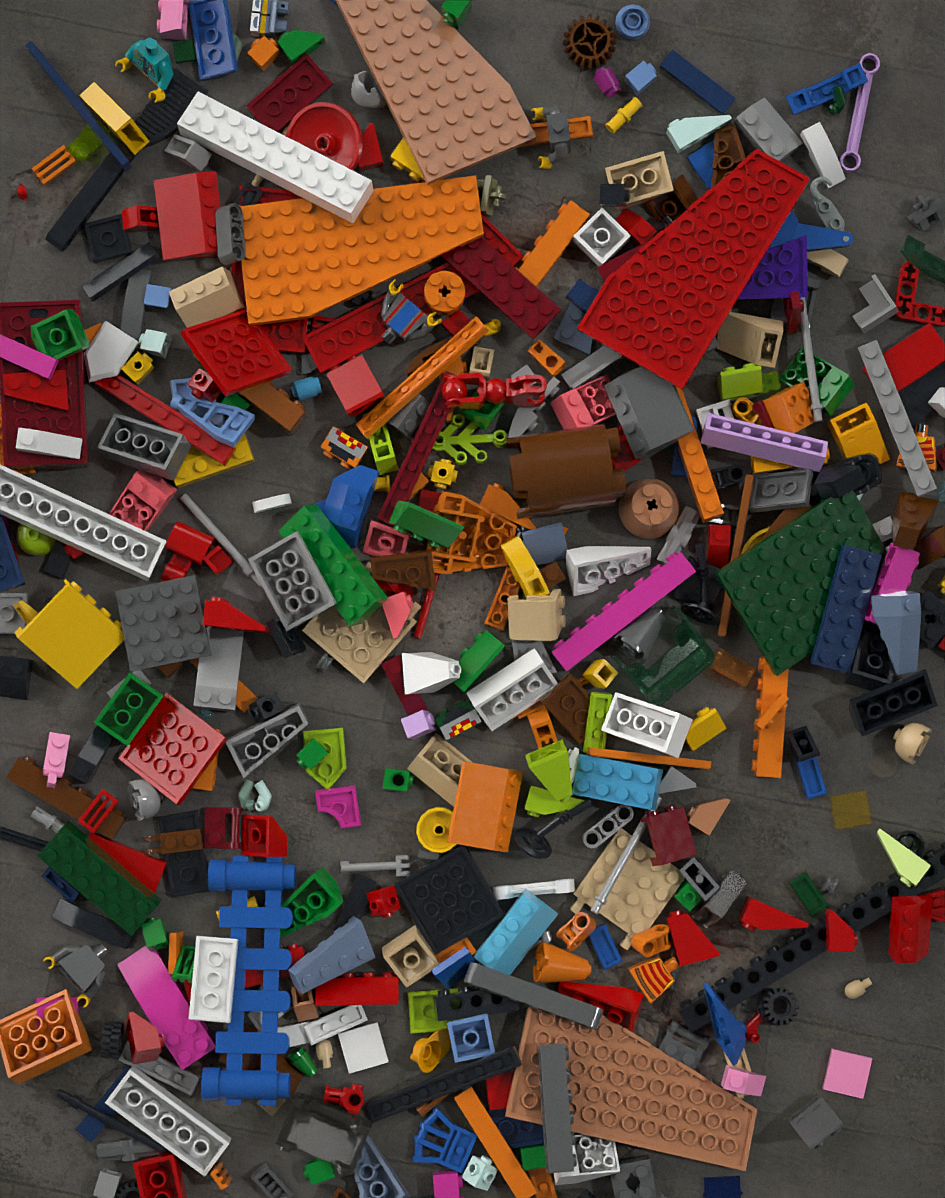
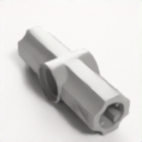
(679, 534)

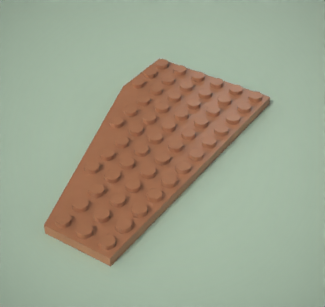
(436, 86)
(633, 1093)

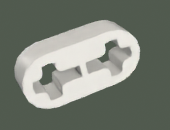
(271, 503)

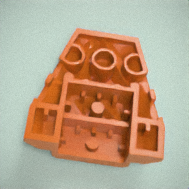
(478, 542)

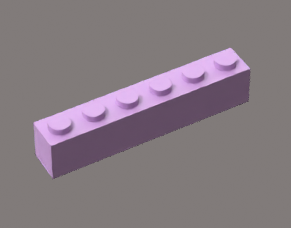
(764, 442)

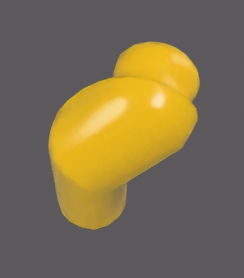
(493, 327)

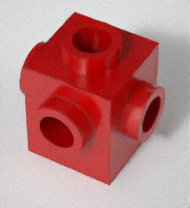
(203, 386)
(383, 901)

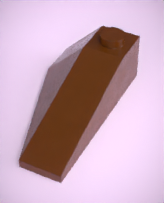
(727, 153)

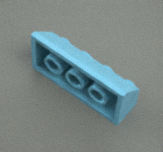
(515, 933)

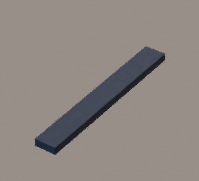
(78, 105)

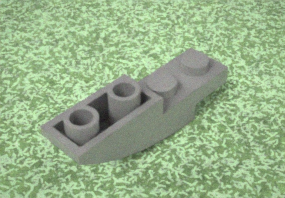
(525, 418)

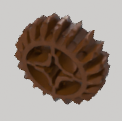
(585, 26)

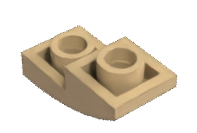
(828, 261)

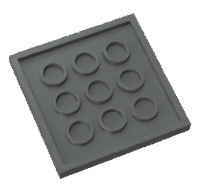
(163, 623)

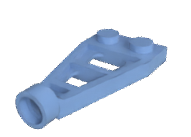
(230, 432)

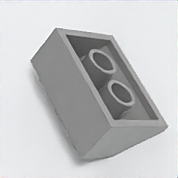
(767, 130)

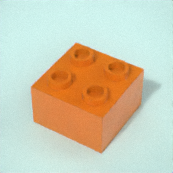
(790, 408)

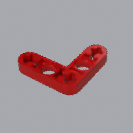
(912, 306)

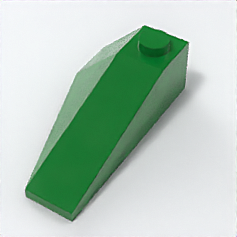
(313, 901)

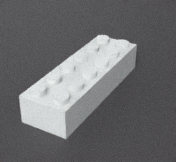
(168, 1120)

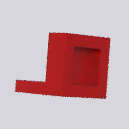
(455, 322)
(218, 560)

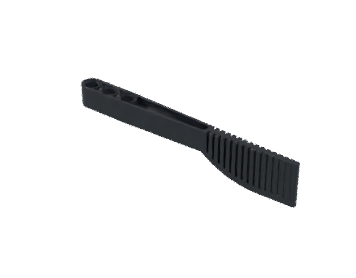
(157, 123)

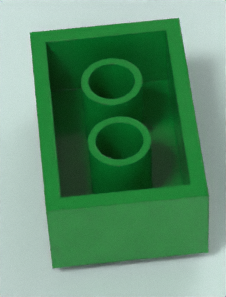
(128, 708)

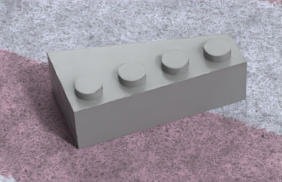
(263, 739)

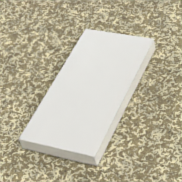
(213, 979)

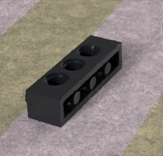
(444, 1011)

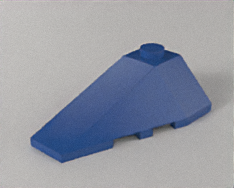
(727, 1028)

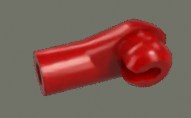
(752, 1028)

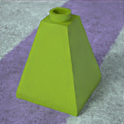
(552, 769)

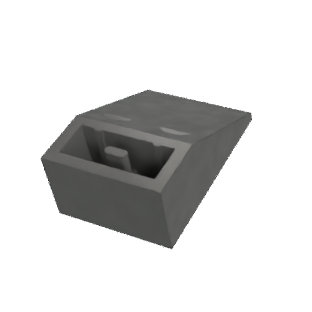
(815, 1122)

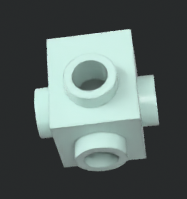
(480, 1172)

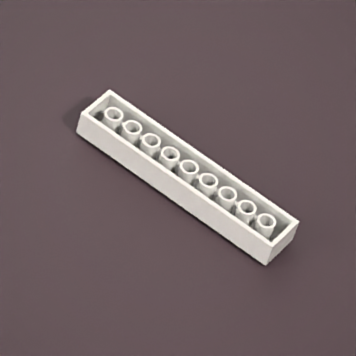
(275, 157)
(78, 524)

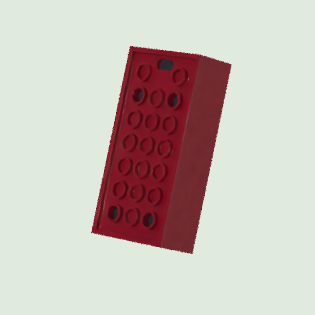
(16, 324)

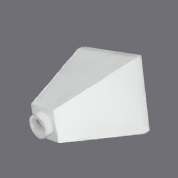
(428, 672)

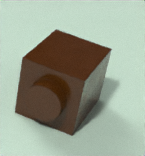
(552, 575)

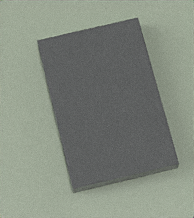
(781, 490)

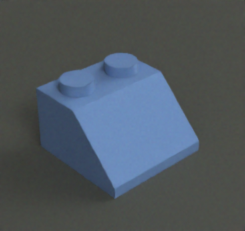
(470, 1037)

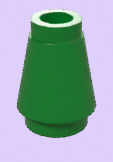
(303, 1062)

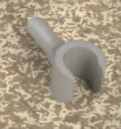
(545, 937)

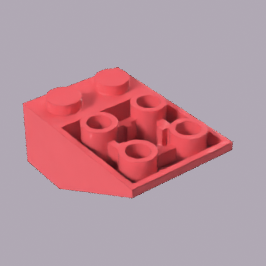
(584, 405)
(143, 500)

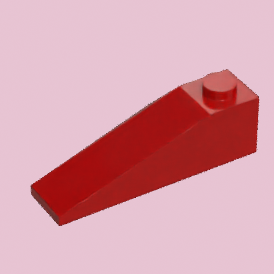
(618, 1003)

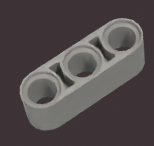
(617, 822)

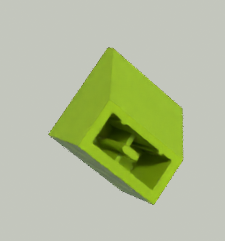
(740, 382)

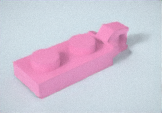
(55, 757)

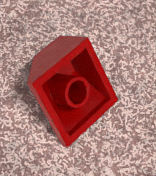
(263, 837)

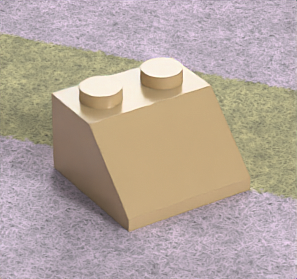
(410, 956)

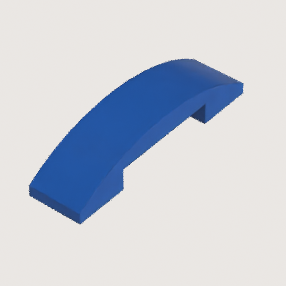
(822, 92)

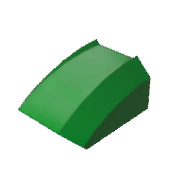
(60, 335)

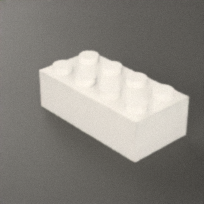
(647, 724)

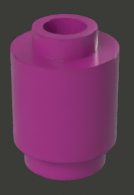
(607, 81)

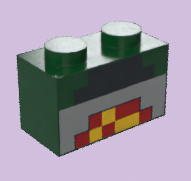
(457, 720)

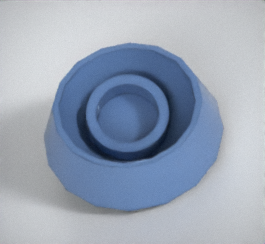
(632, 22)

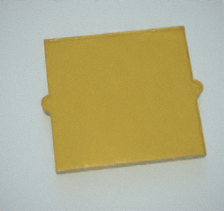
(850, 809)

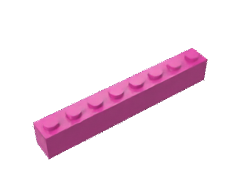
(624, 611)

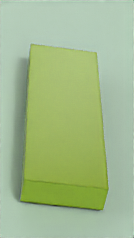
(597, 713)

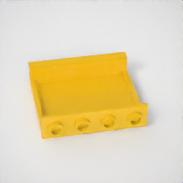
(72, 634)

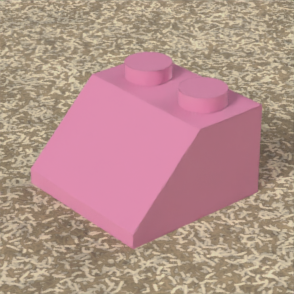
(173, 19)

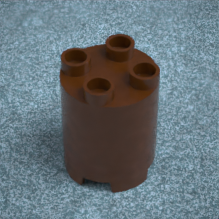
(566, 470)

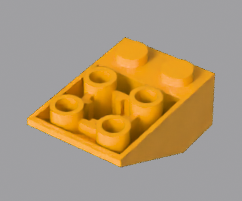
(858, 433)

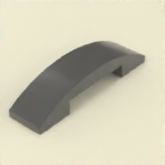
(133, 305)

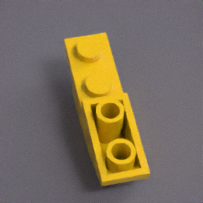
(524, 568)

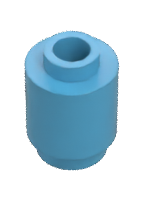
(306, 388)

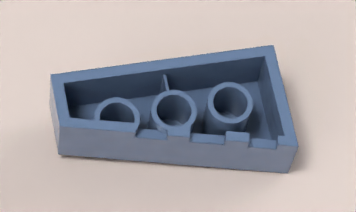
(333, 957)

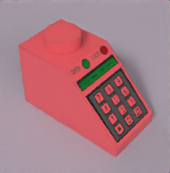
(397, 611)

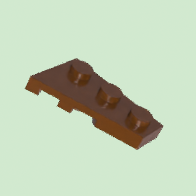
(405, 568)

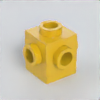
(439, 481)

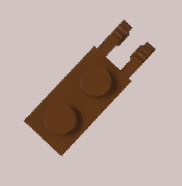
(176, 841)

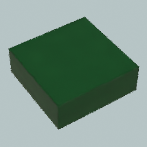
(184, 51)

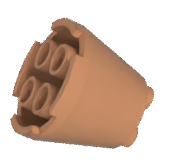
(635, 512)

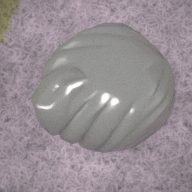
(366, 91)

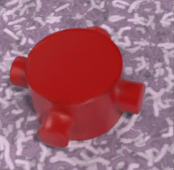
(22, 192)

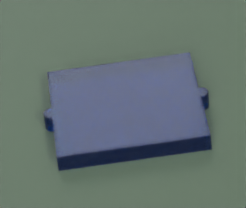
(722, 1187)

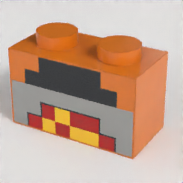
(343, 448)

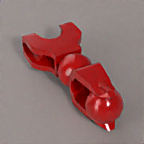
(495, 390)

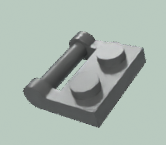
(681, 1051)

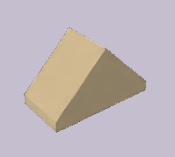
(482, 361)

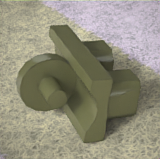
(491, 194)

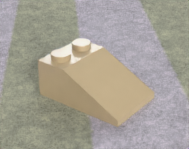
(645, 177)

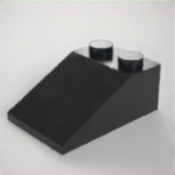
(871, 662)

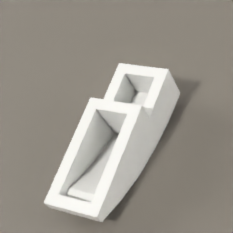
(822, 154)

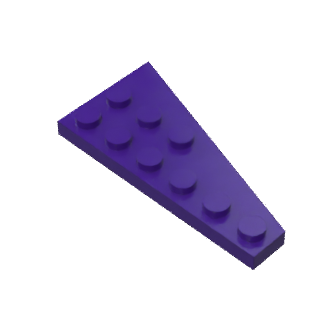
(780, 272)

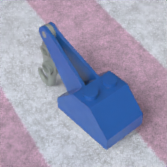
(817, 237)

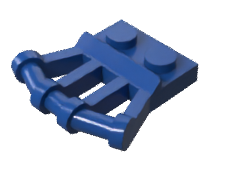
(456, 1148)

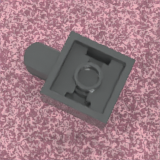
(634, 1178)

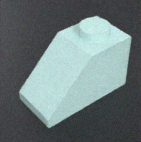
(155, 343)

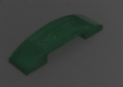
(923, 260)

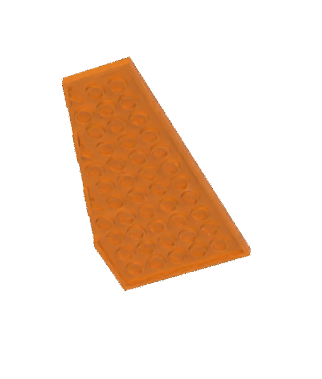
(311, 259)

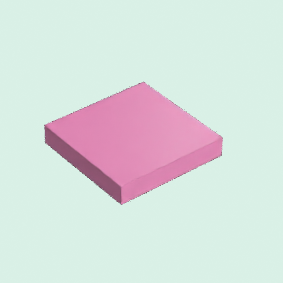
(847, 1073)

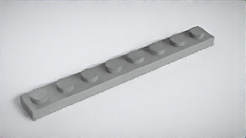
(897, 418)

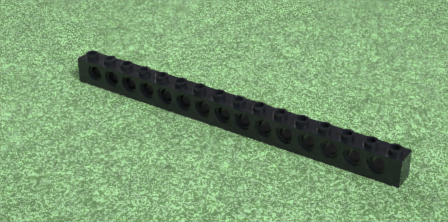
(817, 946)

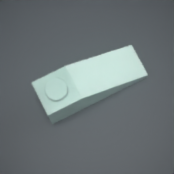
(694, 129)

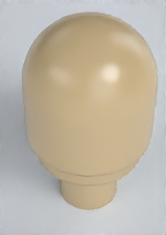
(856, 988)
(324, 1052)

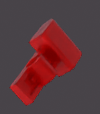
(188, 547)

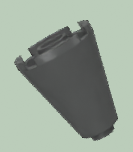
(640, 635)

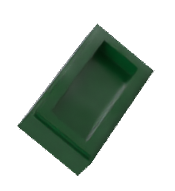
(808, 894)

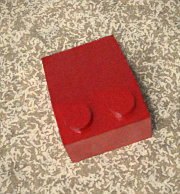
(765, 917)

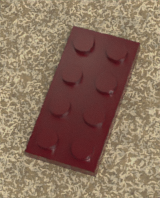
(289, 94)

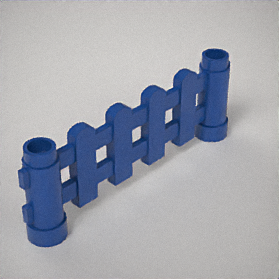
(235, 1082)

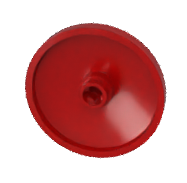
(329, 132)

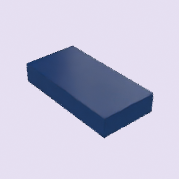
(811, 778)
(605, 947)

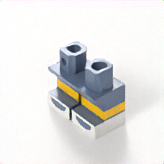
(265, 18)

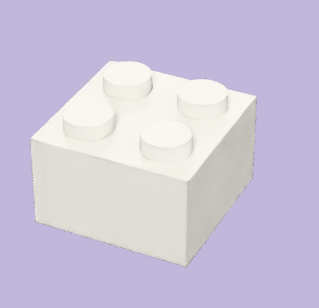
(601, 237)

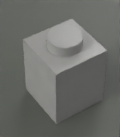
(107, 1183)

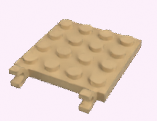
(359, 646)
(638, 892)

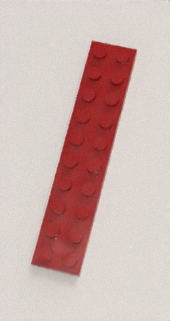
(364, 326)

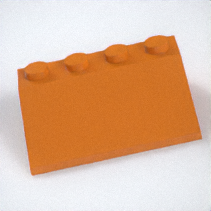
(485, 806)
(33, 1050)

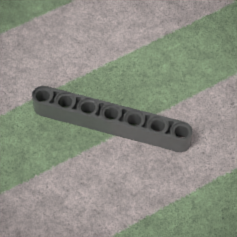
(533, 996)

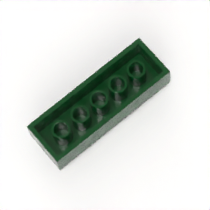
(99, 877)

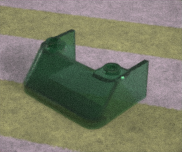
(675, 668)

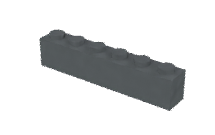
(555, 1108)

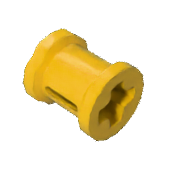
(383, 484)

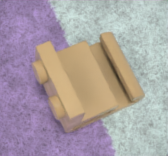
(537, 617)

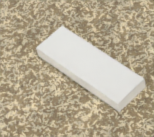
(334, 1023)

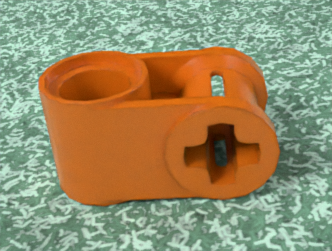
(575, 931)
(652, 940)

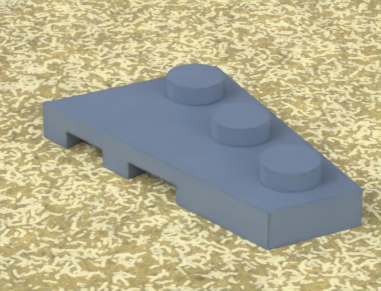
(568, 333)

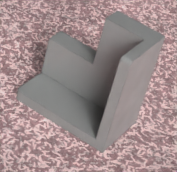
(880, 306)

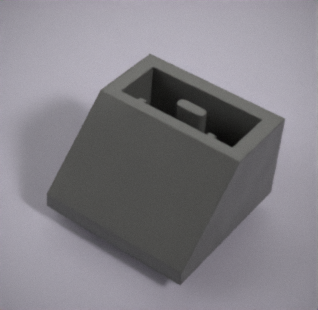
(410, 417)

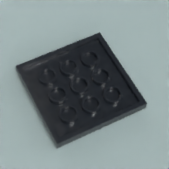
(449, 899)

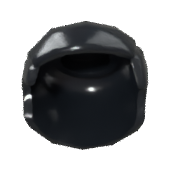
(912, 841)

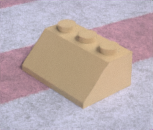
(207, 297)
(439, 767)

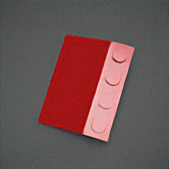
(187, 215)
(223, 615)

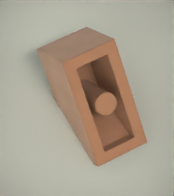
(707, 814)
(304, 1004)

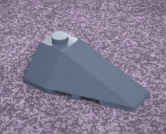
(899, 623)
(375, 1175)

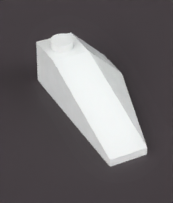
(596, 565)

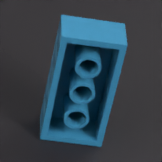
(617, 782)

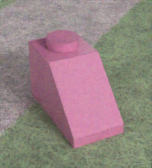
(743, 1081)

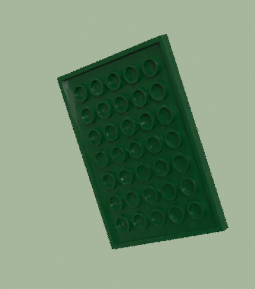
(788, 576)

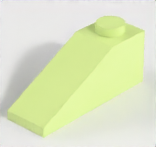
(906, 863)

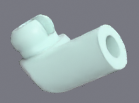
(264, 796)

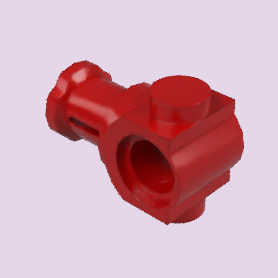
(343, 1097)

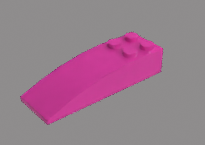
(166, 1006)

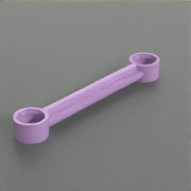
(859, 115)

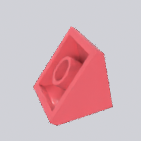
(385, 540)

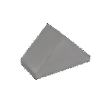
(674, 781)

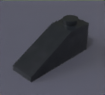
(91, 755)

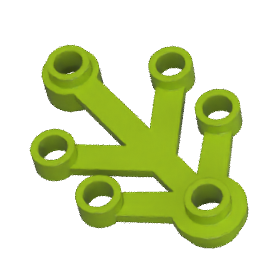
(466, 440)

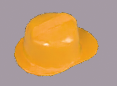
(431, 1050)

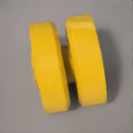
(426, 829)

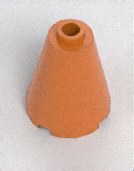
(558, 965)

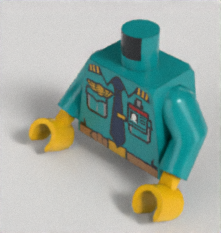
(151, 61)

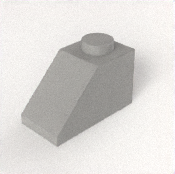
(188, 152)

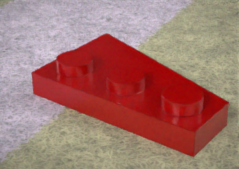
(38, 389)

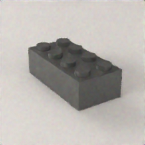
(144, 446)

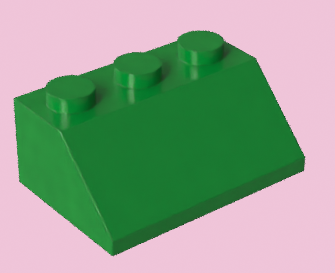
(424, 524)
(477, 658)

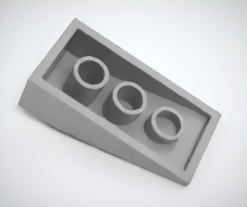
(219, 673)

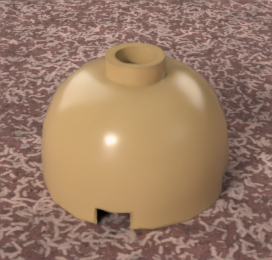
(911, 741)

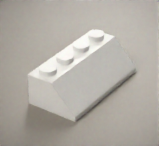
(512, 689)

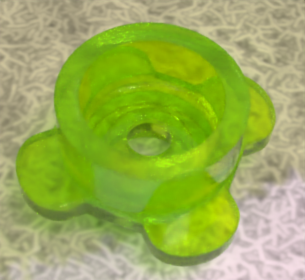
(775, 385)

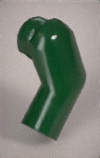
(839, 102)

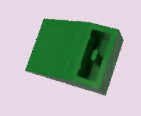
(831, 381)

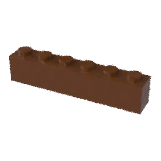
(64, 796)

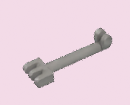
(377, 866)

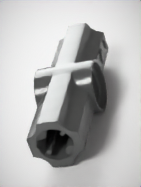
(124, 1150)

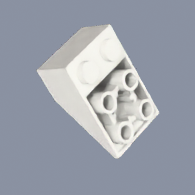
(594, 1159)

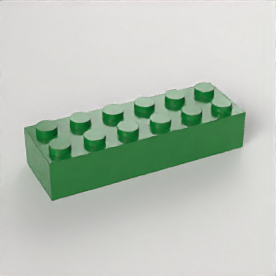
(343, 572)

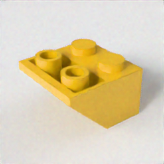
(704, 728)

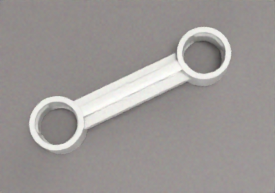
(539, 888)

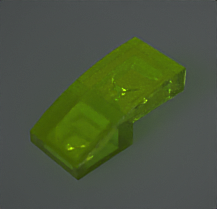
(85, 143)

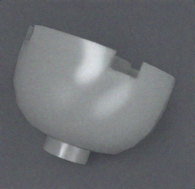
(144, 799)

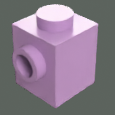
(418, 724)

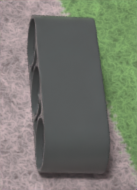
(230, 234)

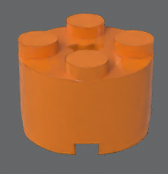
(444, 281)

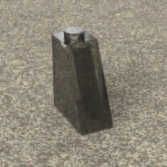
(716, 907)

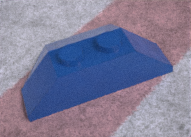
(349, 502)

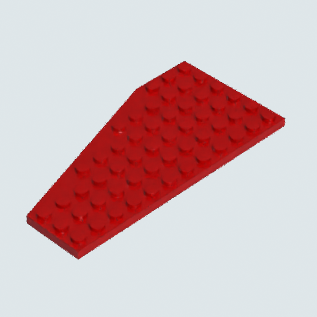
(688, 277)

